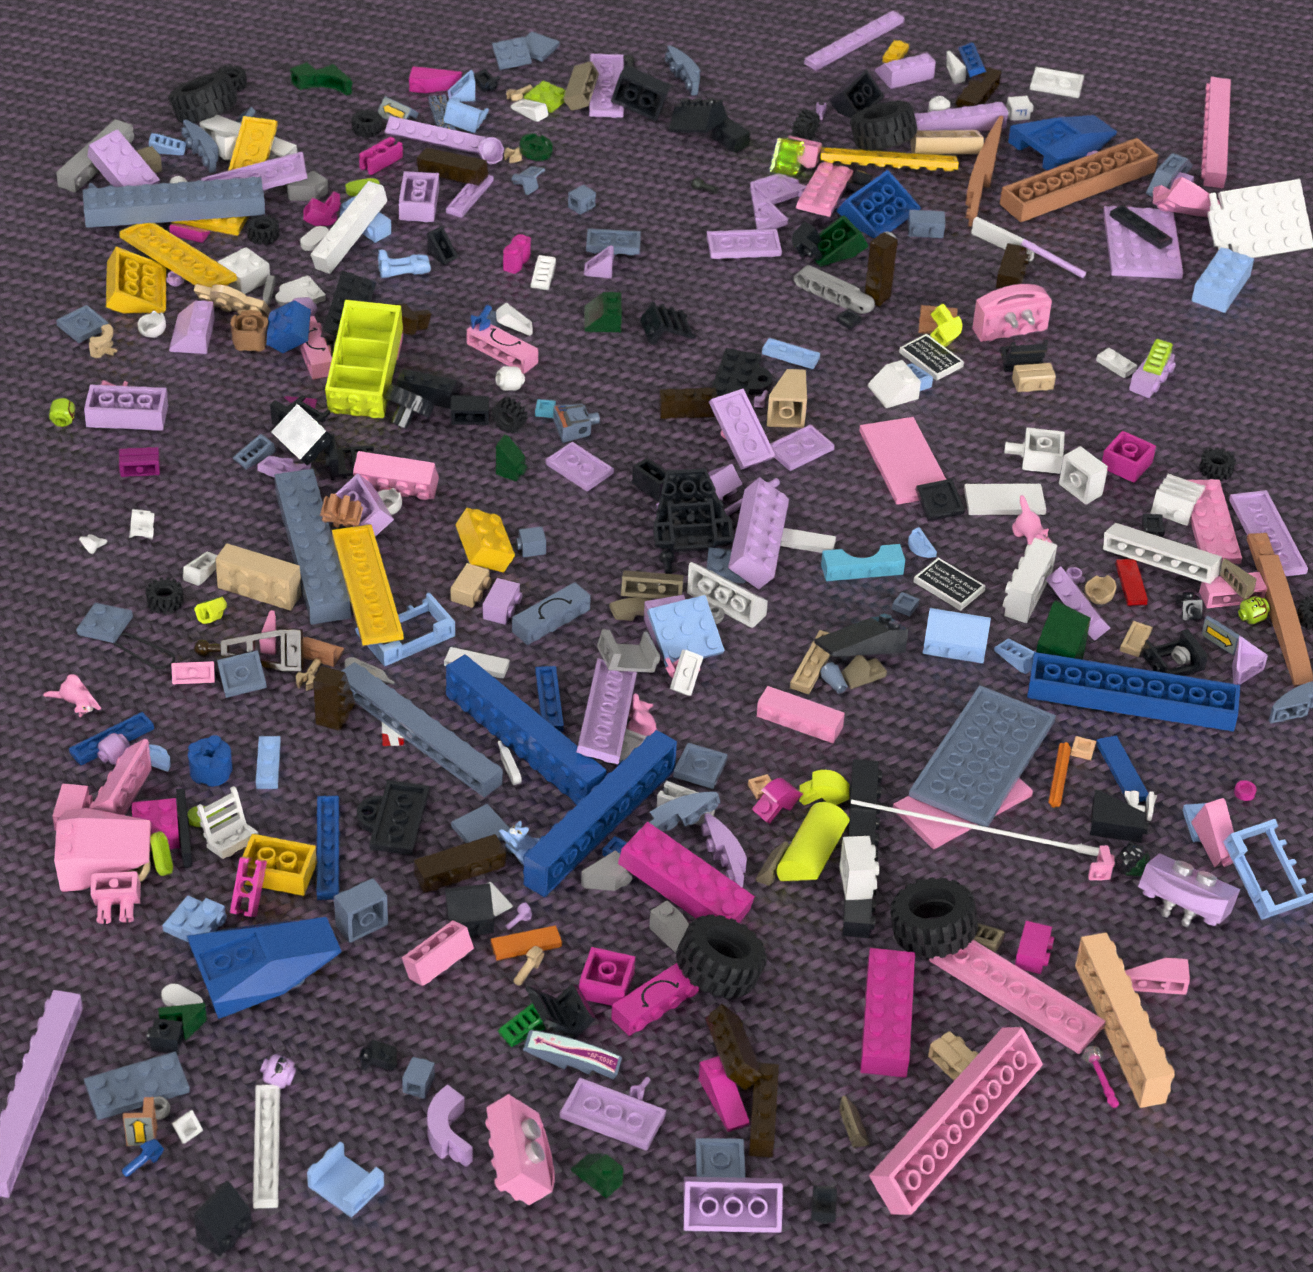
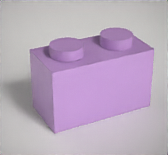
(501, 601)

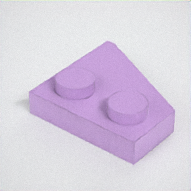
(276, 465)

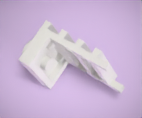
(1176, 499)
(229, 835)

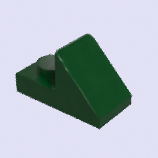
(191, 1015)

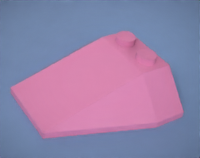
(1183, 198)
(98, 843)

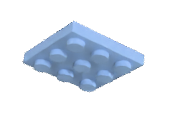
(685, 627)

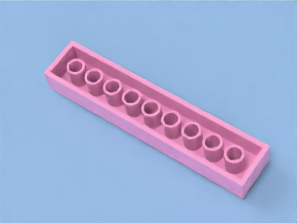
(955, 1121)

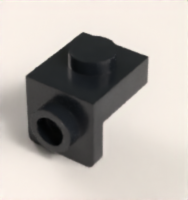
(486, 81)
(860, 180)
(1153, 524)
(1190, 605)
(379, 1055)
(823, 1204)

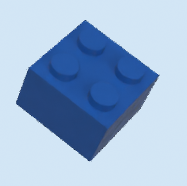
(288, 326)

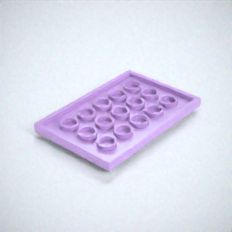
(1137, 257)

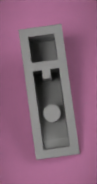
(668, 924)

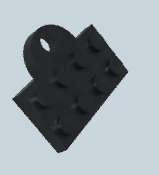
(741, 371)
(394, 817)

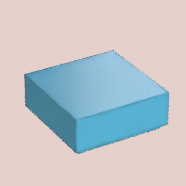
(544, 408)

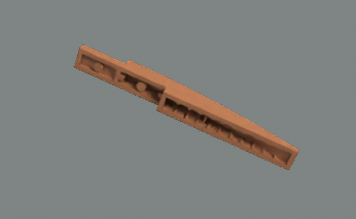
(983, 171)
(1281, 609)

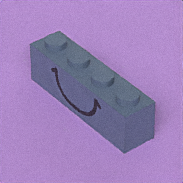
(551, 613)

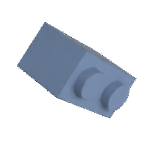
(926, 224)

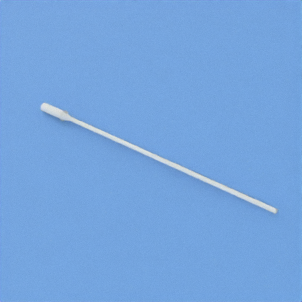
(1078, 847)

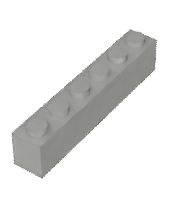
(80, 167)

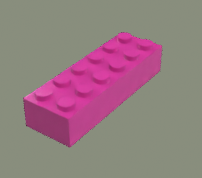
(683, 876)
(888, 1013)

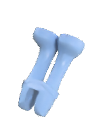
(391, 267)

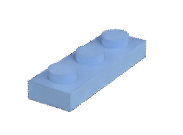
(791, 353)
(268, 762)

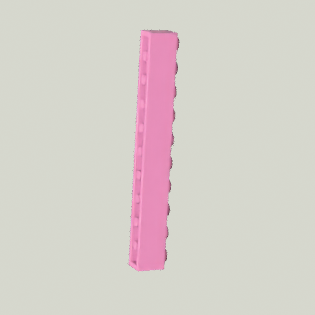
(1216, 132)

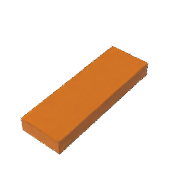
(521, 943)

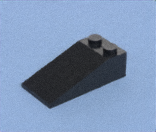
(866, 637)

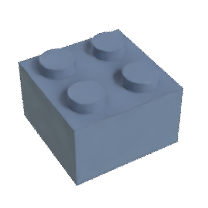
(361, 910)

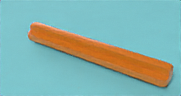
(1059, 775)

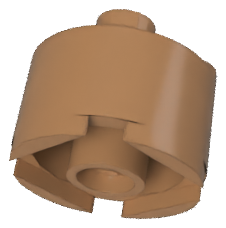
(249, 331)

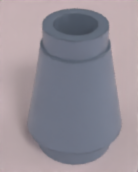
(834, 677)

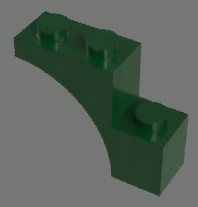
(331, 77)

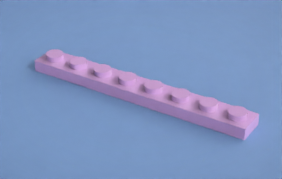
(854, 40)

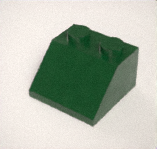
(603, 313)

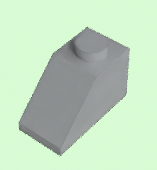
(314, 186)
(606, 874)

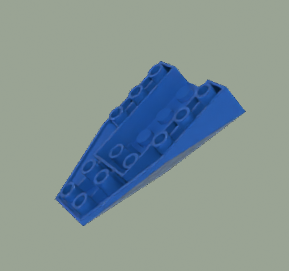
(1062, 138)
(260, 960)

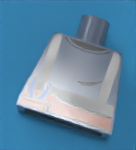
(573, 421)

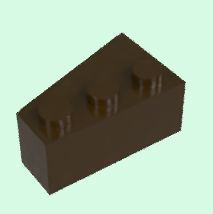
(332, 698)

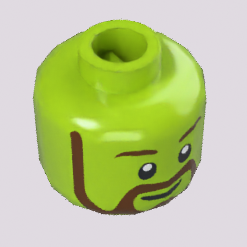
(62, 412)
(1254, 610)

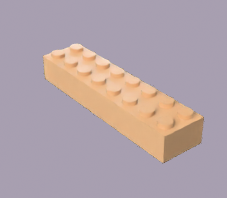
(1126, 1022)

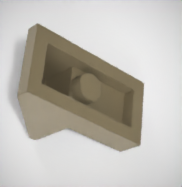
(863, 671)

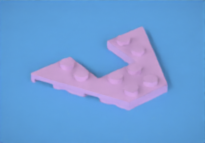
(771, 191)

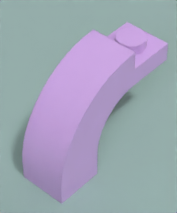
(442, 1112)

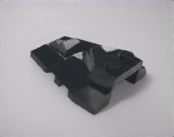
(690, 513)

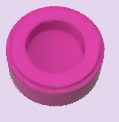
(1245, 790)

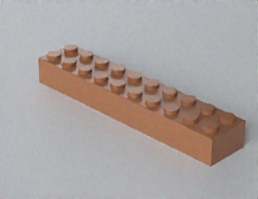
(1078, 179)

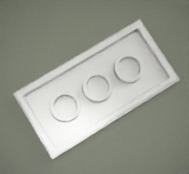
(1003, 498)

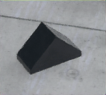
(440, 246)

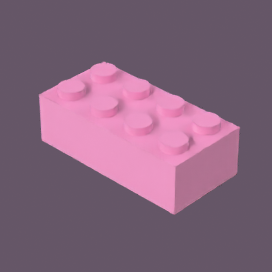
(402, 474)

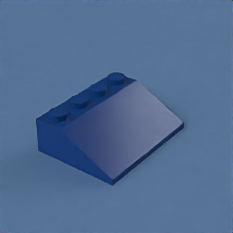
(879, 206)

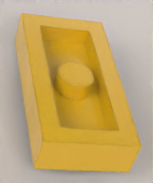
(896, 51)

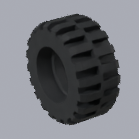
(203, 97)
(883, 125)
(938, 935)
(721, 956)

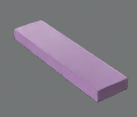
(468, 197)

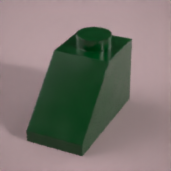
(509, 459)
(600, 1173)

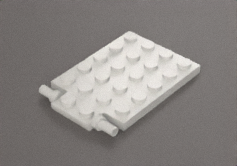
(1261, 219)

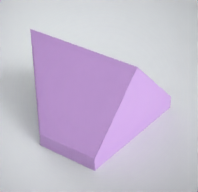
(601, 264)
(1247, 661)

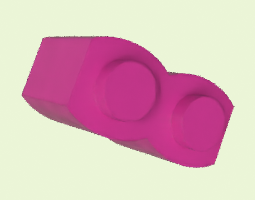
(516, 253)

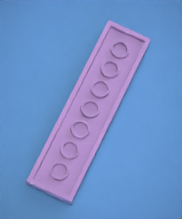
(606, 713)

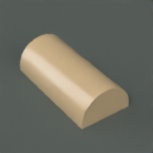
(947, 142)

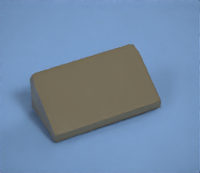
(769, 869)
(853, 1123)

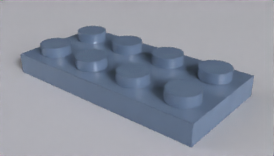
(127, 1086)

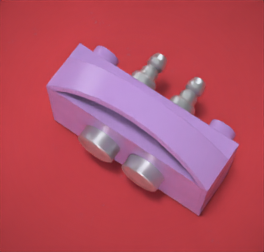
(1189, 888)

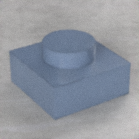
(248, 113)
(905, 604)

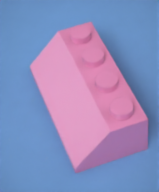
(124, 780)

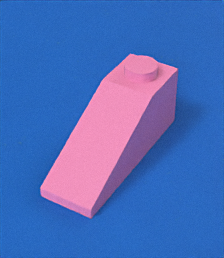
(1161, 976)

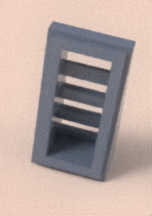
(255, 445)

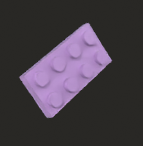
(743, 243)
(742, 429)
(613, 1114)

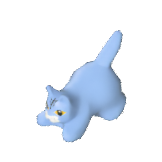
(518, 841)

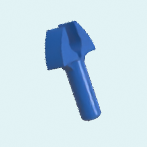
(481, 319)
(151, 1151)

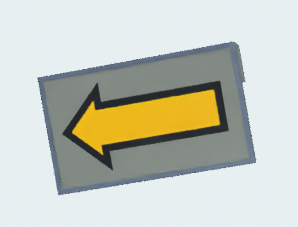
(392, 108)
(1220, 635)

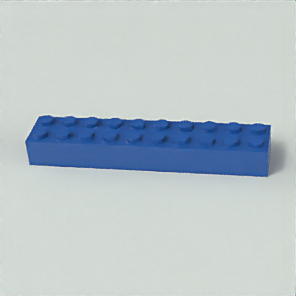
(1134, 691)
(522, 729)
(599, 813)

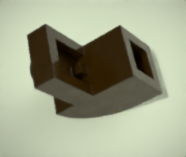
(414, 319)

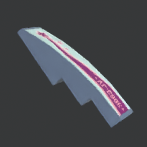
(572, 1052)

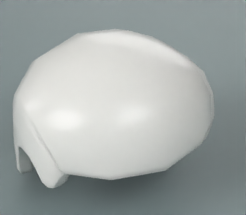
(152, 324)
(391, 499)

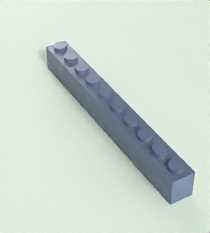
(423, 731)

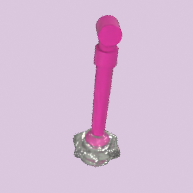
(1093, 1055)

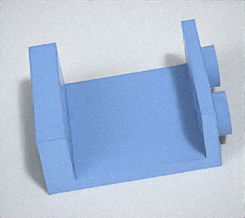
(344, 1181)

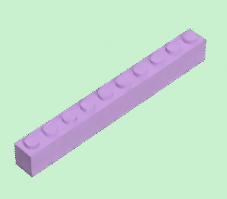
(35, 1083)

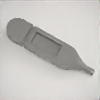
(269, 288)
(371, 669)

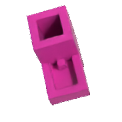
(322, 213)
(776, 795)

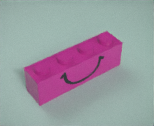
(652, 1000)

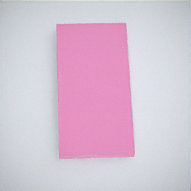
(901, 457)
(939, 833)

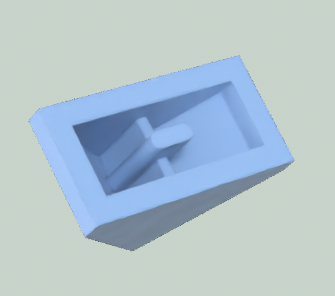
(463, 88)

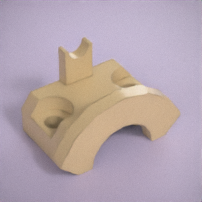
(102, 344)

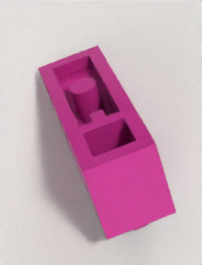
(432, 80)
(723, 1094)

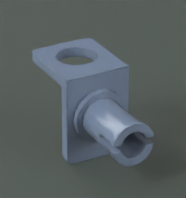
(528, 179)

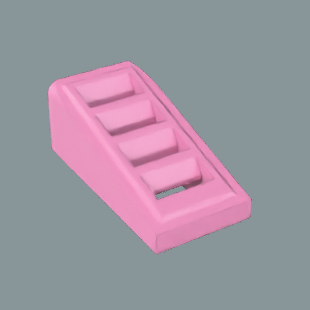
(268, 645)

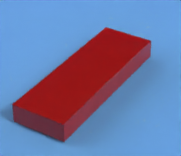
(1131, 582)

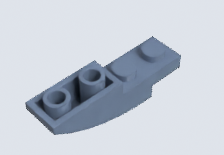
(683, 67)
(201, 143)
(1293, 704)
(684, 809)

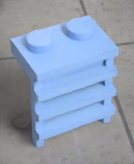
(463, 115)

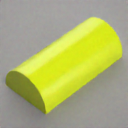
(813, 843)

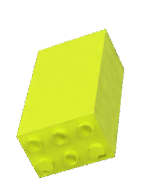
(364, 359)

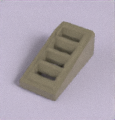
(1240, 581)
(992, 937)

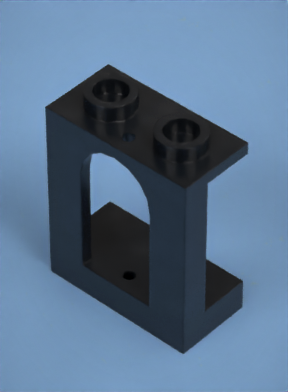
(1198, 656)

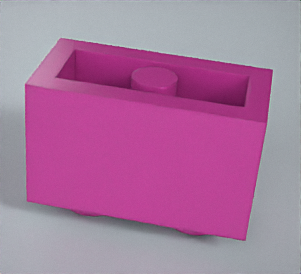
(1033, 947)

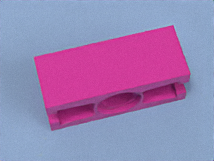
(380, 155)
(240, 892)

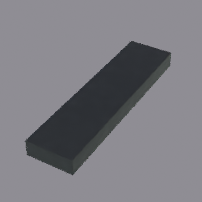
(1141, 227)
(184, 828)

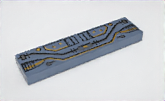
(438, 107)

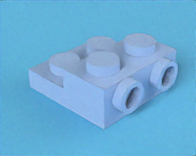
(195, 917)

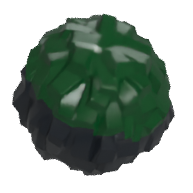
(1132, 859)

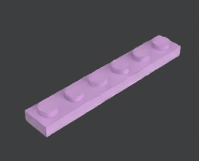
(433, 135)

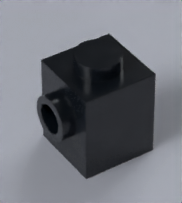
(165, 1036)

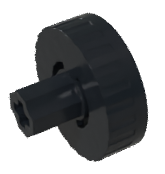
(408, 404)

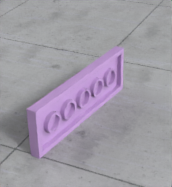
(609, 69)
(273, 172)
(1260, 515)

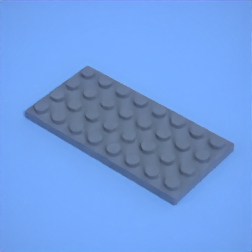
(982, 756)

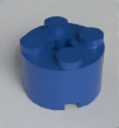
(210, 761)

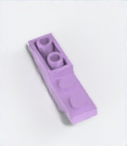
(724, 848)

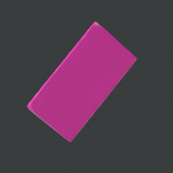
(189, 232)

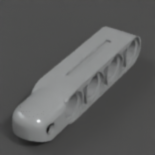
(833, 289)

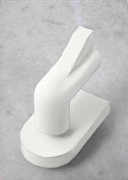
(1133, 800)

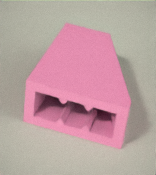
(1213, 827)

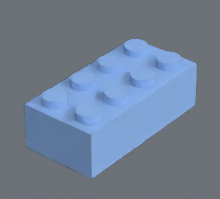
(1222, 279)

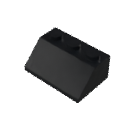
(856, 94)
(697, 115)
(430, 387)

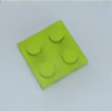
(547, 94)

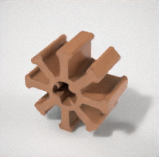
(341, 511)

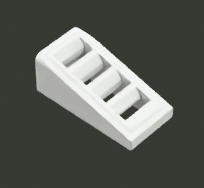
(955, 68)
(531, 109)
(543, 271)
(512, 318)
(200, 569)

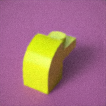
(948, 327)
(825, 785)

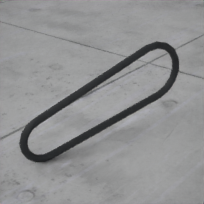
(150, 644)

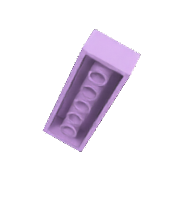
(759, 533)

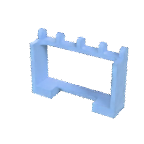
(442, 630)
(1262, 899)

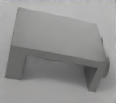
(628, 656)

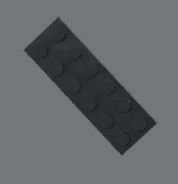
(348, 288)

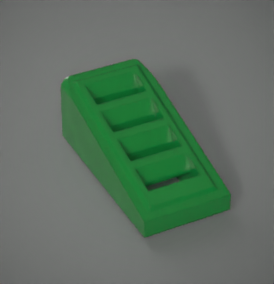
(521, 1019)

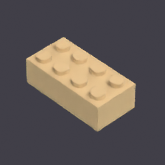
(258, 576)

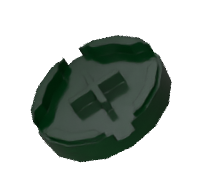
(536, 147)

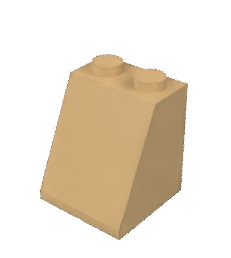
(788, 400)

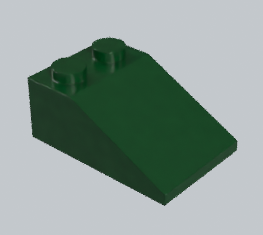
(840, 242)
(1064, 632)

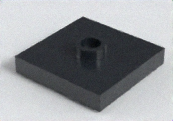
(940, 499)

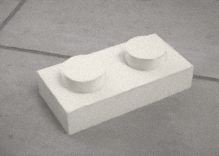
(1116, 362)
(686, 672)

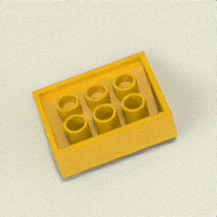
(135, 283)

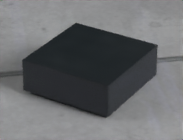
(848, 319)

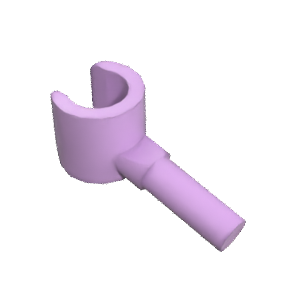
(821, 109)
(760, 401)
(524, 914)
(638, 1091)

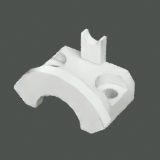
(142, 524)

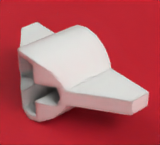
(92, 542)

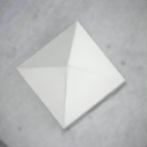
(187, 1126)

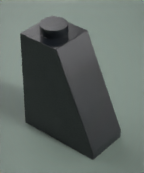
(1116, 819)

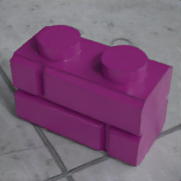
(139, 461)

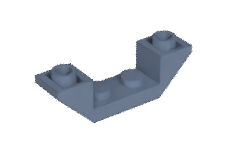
(1168, 171)

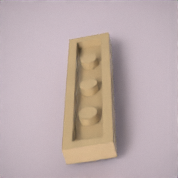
(810, 667)

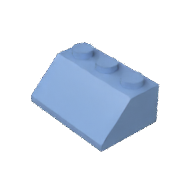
(956, 635)

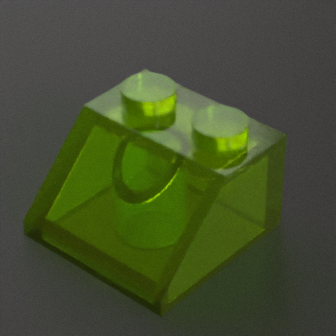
(787, 156)

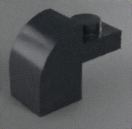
(806, 240)

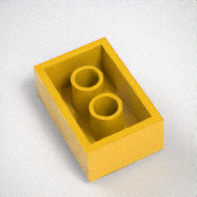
(485, 540)
(287, 866)

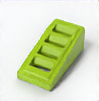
(1158, 356)

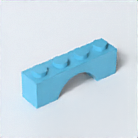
(841, 566)

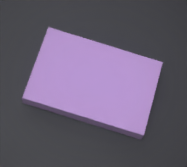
(801, 447)
(579, 466)

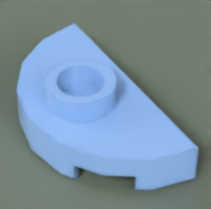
(920, 544)
(159, 757)

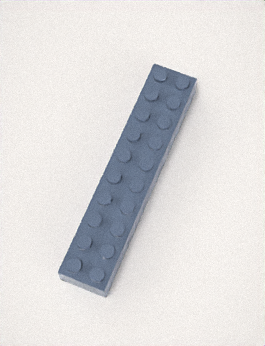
(173, 202)
(312, 547)

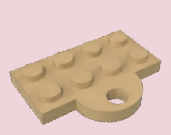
(230, 299)

